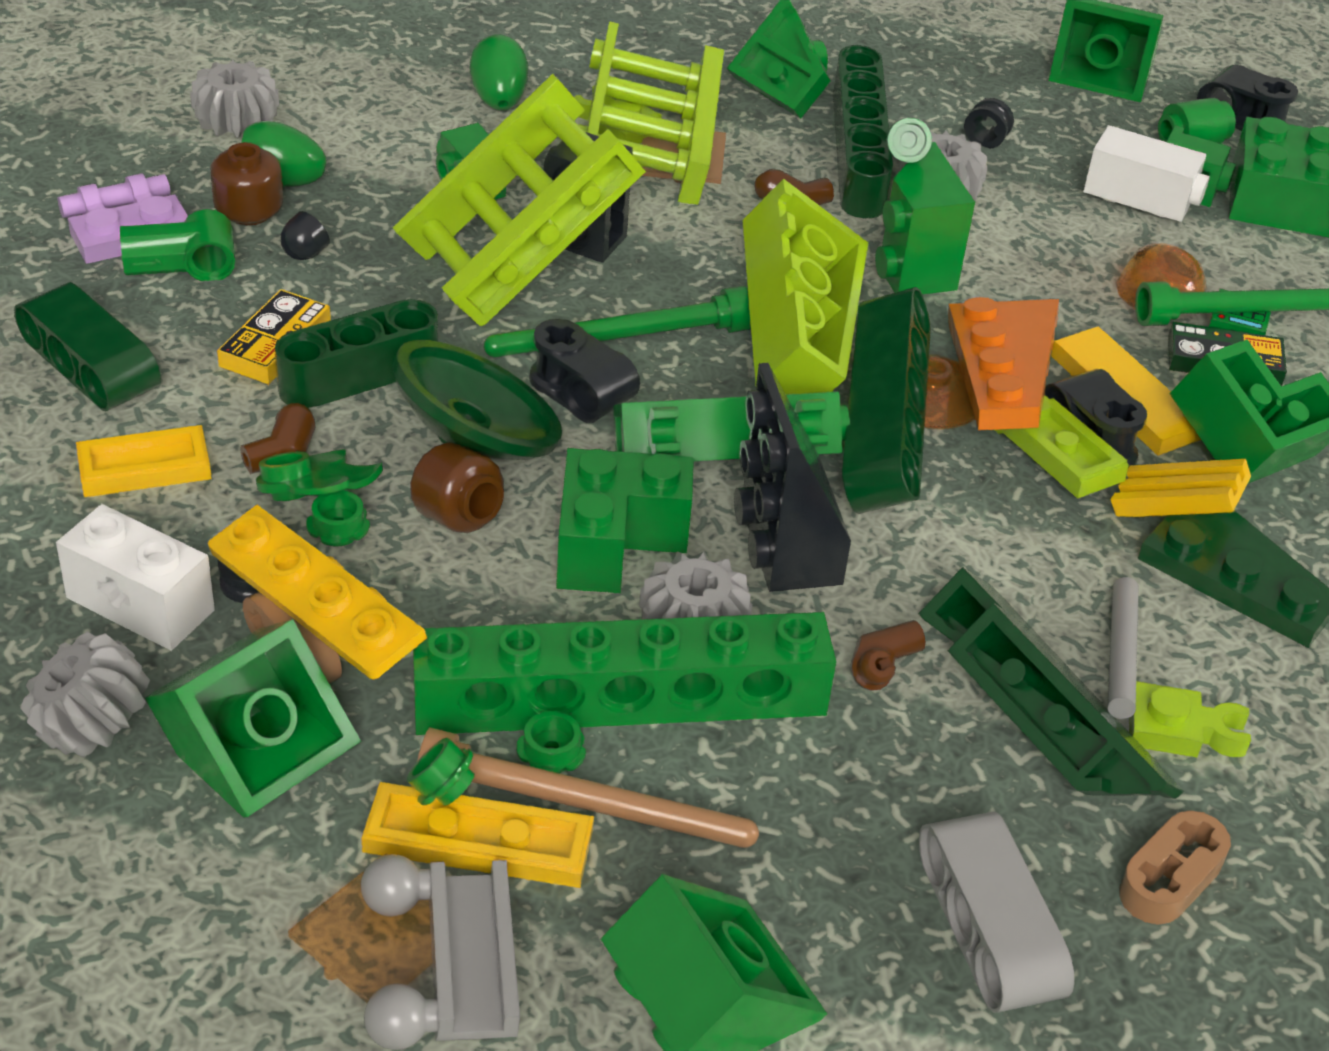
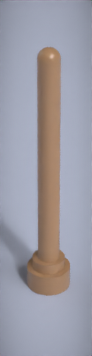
(602, 797)

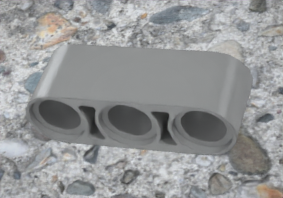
(996, 912)

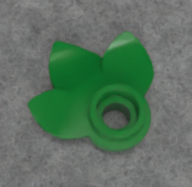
(297, 474)

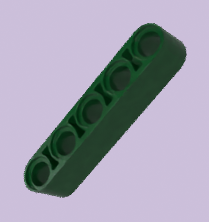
(861, 132)
(887, 402)

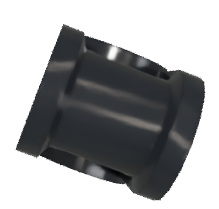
(1251, 93)
(582, 375)
(1103, 409)

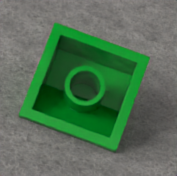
(1106, 48)
(925, 227)
(255, 717)
(708, 970)

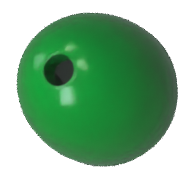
(499, 71)
(299, 155)

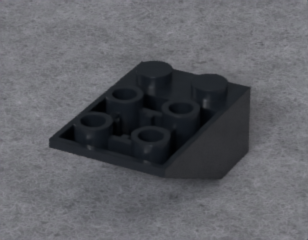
(787, 497)

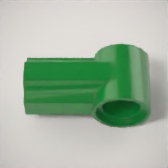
(181, 247)

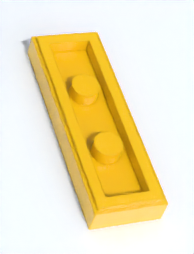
(1095, 349)
(476, 831)

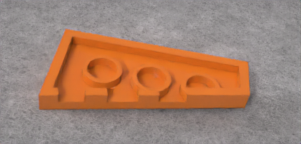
(1004, 357)

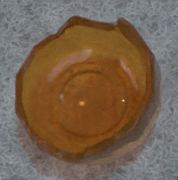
(1160, 263)

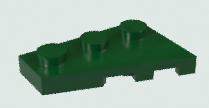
(1242, 570)

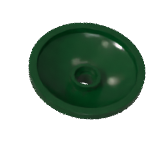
(474, 402)

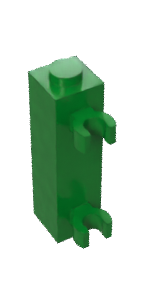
(716, 426)

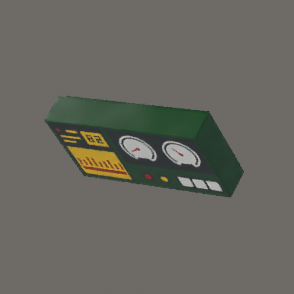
(1191, 342)

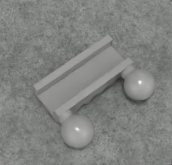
(469, 954)

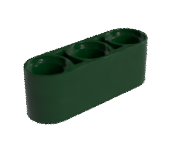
(87, 345)
(349, 352)

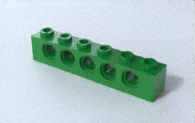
(624, 672)

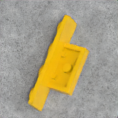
(317, 592)

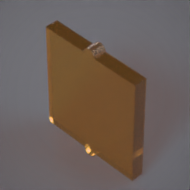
(363, 945)

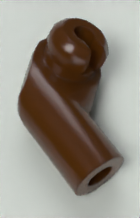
(290, 433)

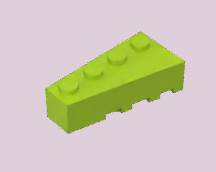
(802, 290)

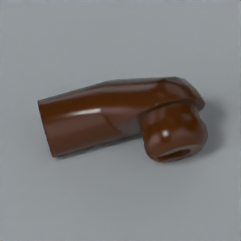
(818, 190)
(876, 653)

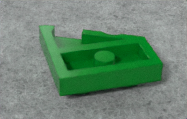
(782, 61)

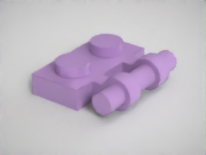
(98, 227)

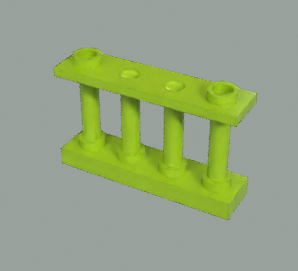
(696, 108)
(544, 226)

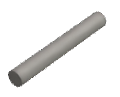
(1123, 648)

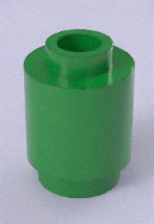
(1200, 118)

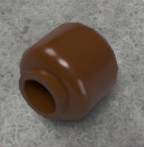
(246, 184)
(457, 487)

